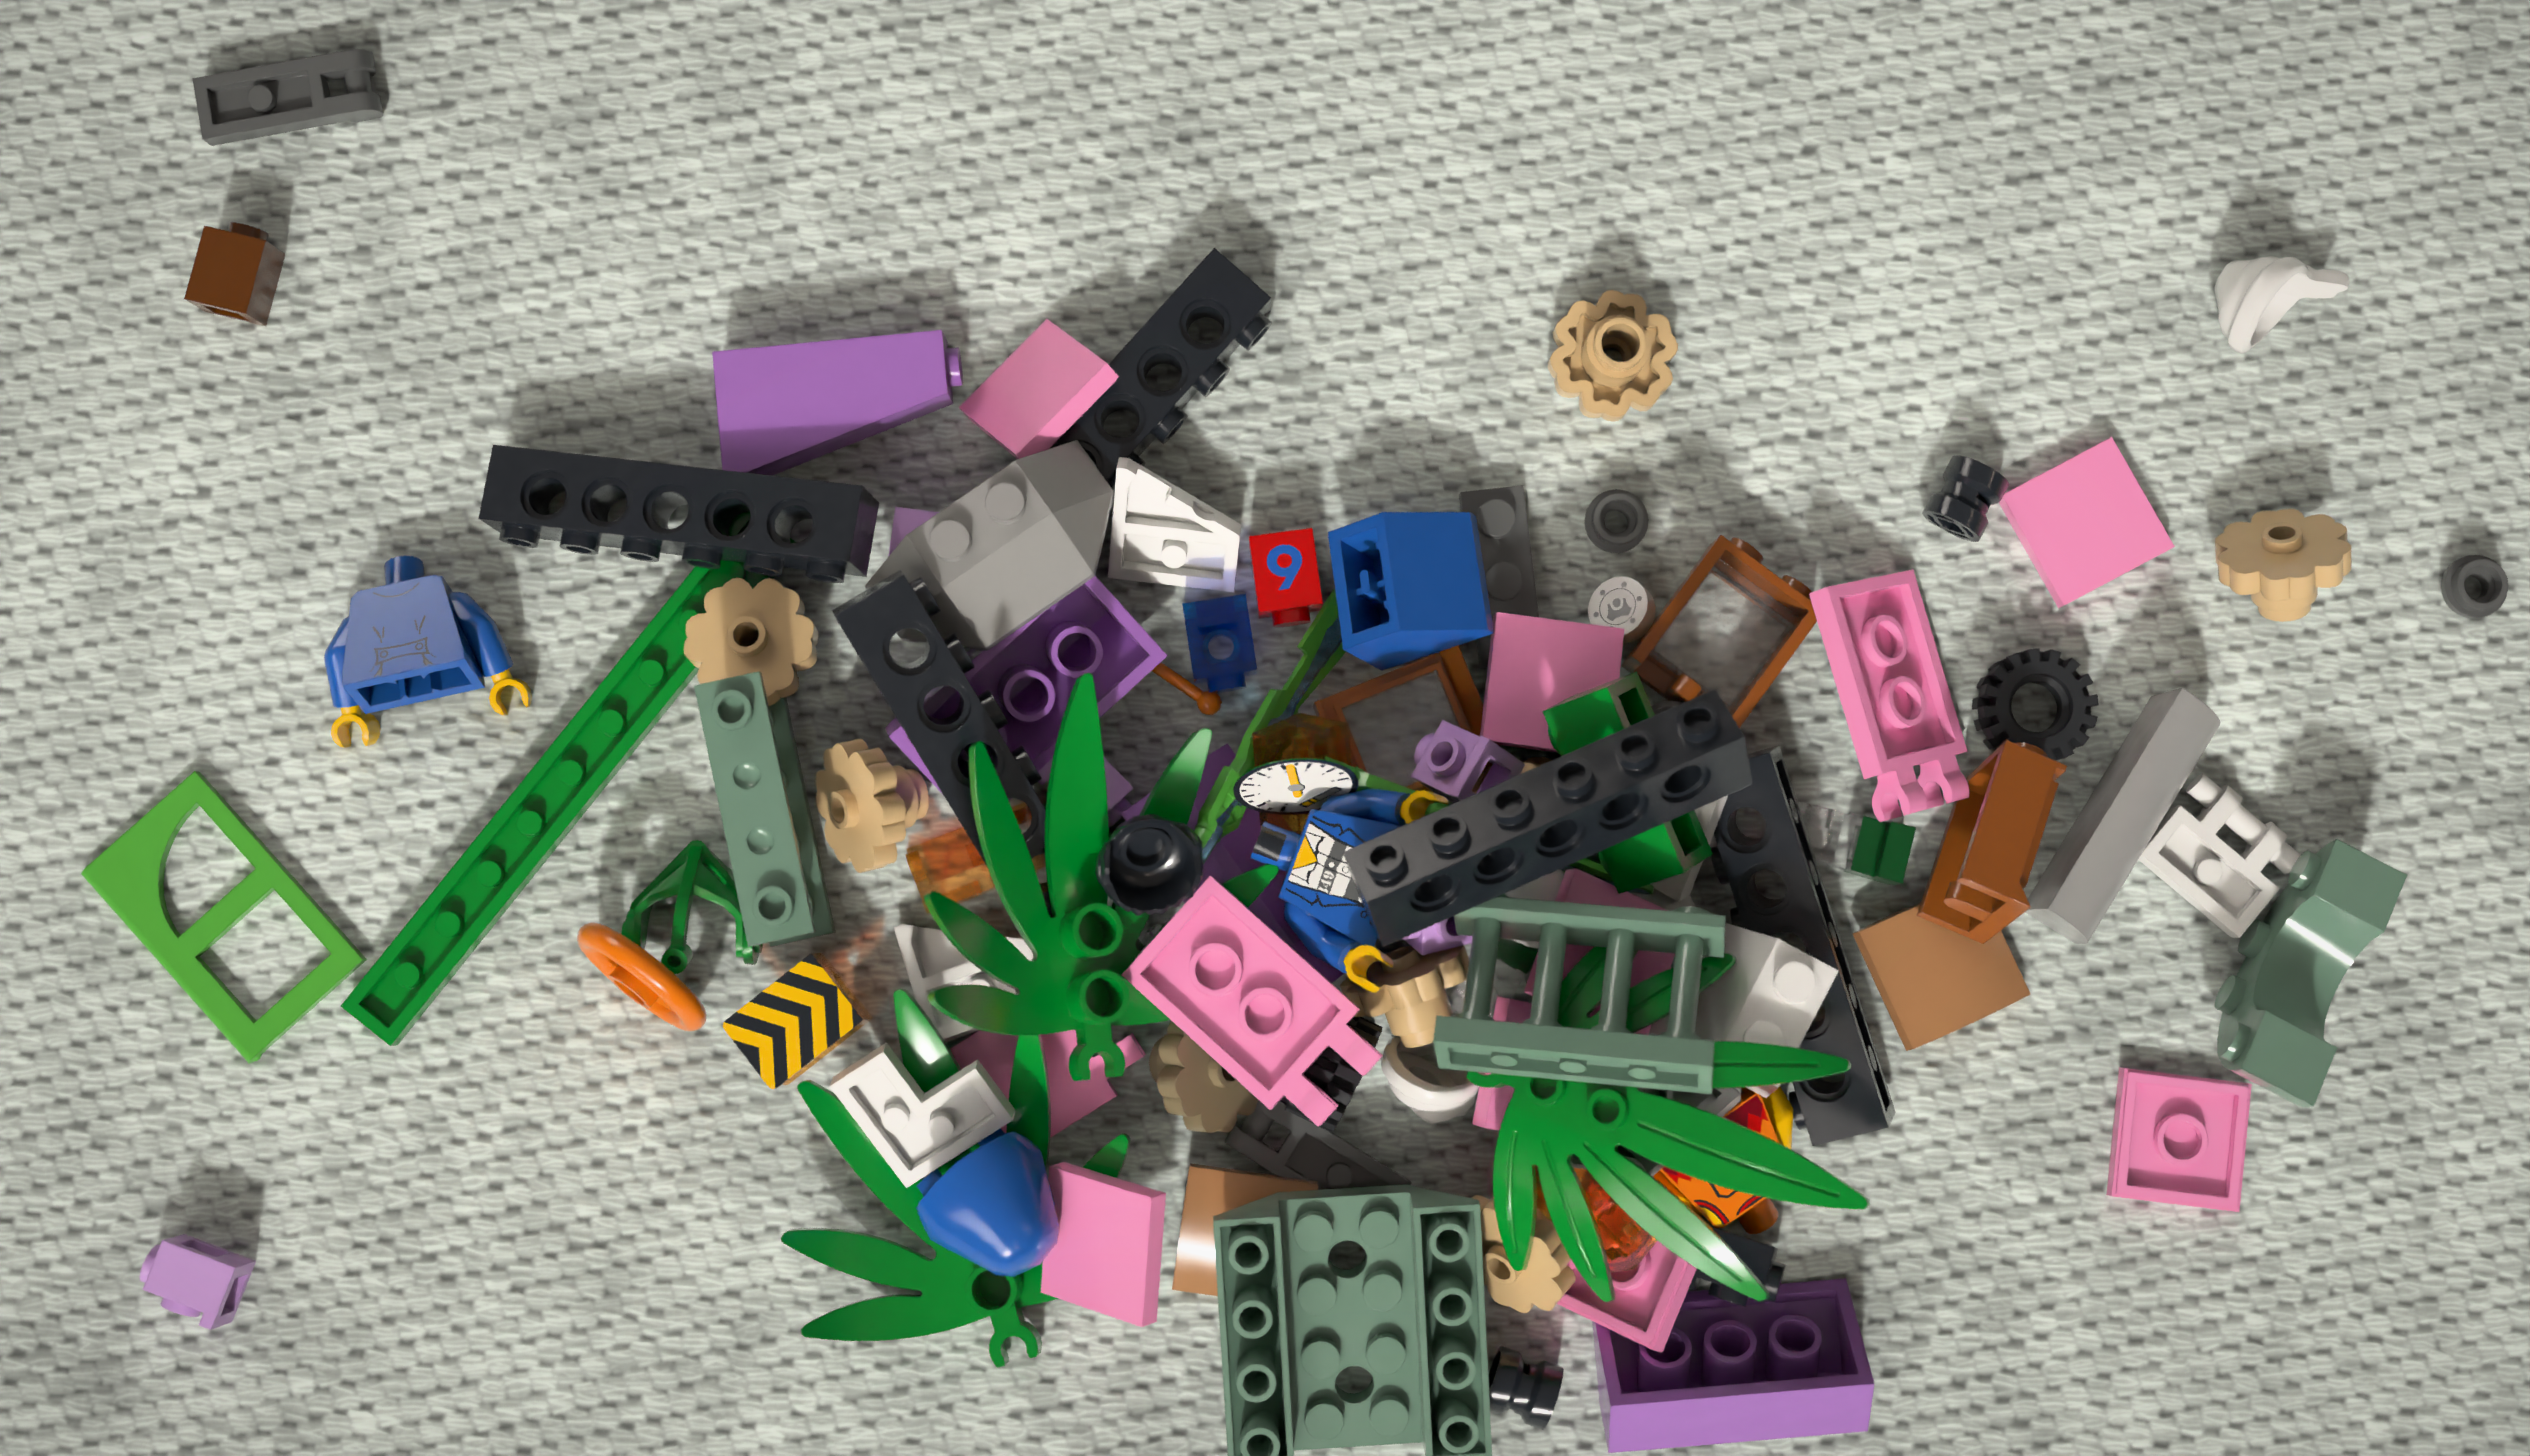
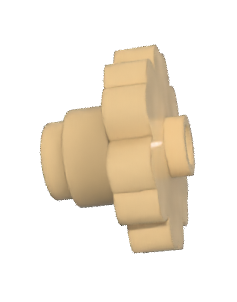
(1602, 384)
(2283, 560)
(752, 633)
(867, 804)
(1410, 991)
(1547, 1270)

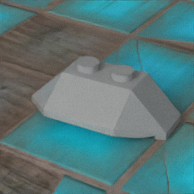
(1008, 546)

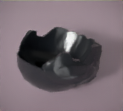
(1150, 864)

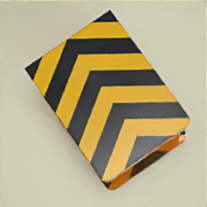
(796, 1021)

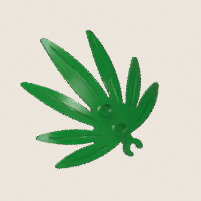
(1085, 943)
(1563, 1118)
(951, 1286)

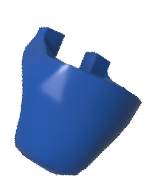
(993, 1206)

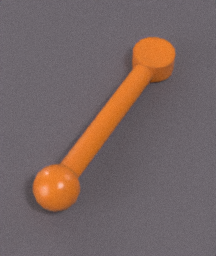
(1207, 702)

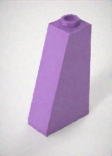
(820, 396)

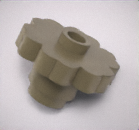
(1197, 1084)

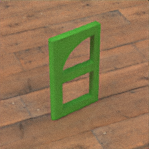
(132, 884)

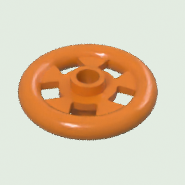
(641, 976)

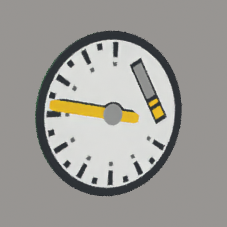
(1293, 785)

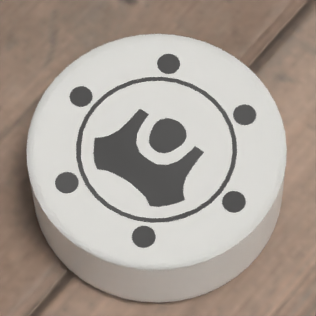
(1623, 604)

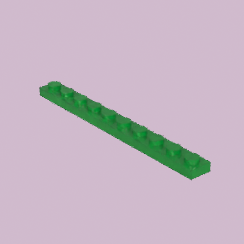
(538, 813)

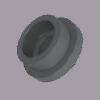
(1625, 503)
(2492, 580)

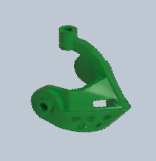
(690, 874)

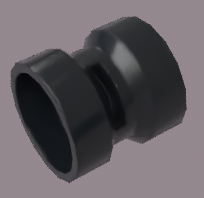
(1965, 498)
(1524, 1387)

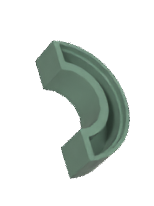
(2294, 965)

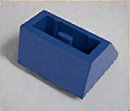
(1409, 585)

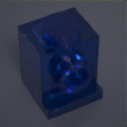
(1213, 619)

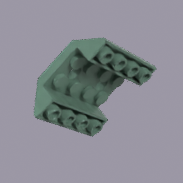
(1401, 1314)

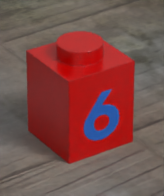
(1285, 576)

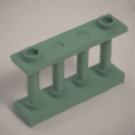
(764, 812)
(1607, 1051)

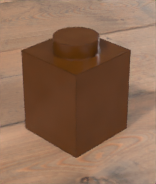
(235, 273)

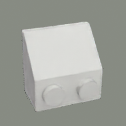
(1763, 996)

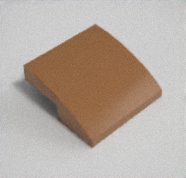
(1935, 976)
(1210, 1193)

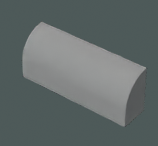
(2122, 814)

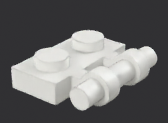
(2209, 871)

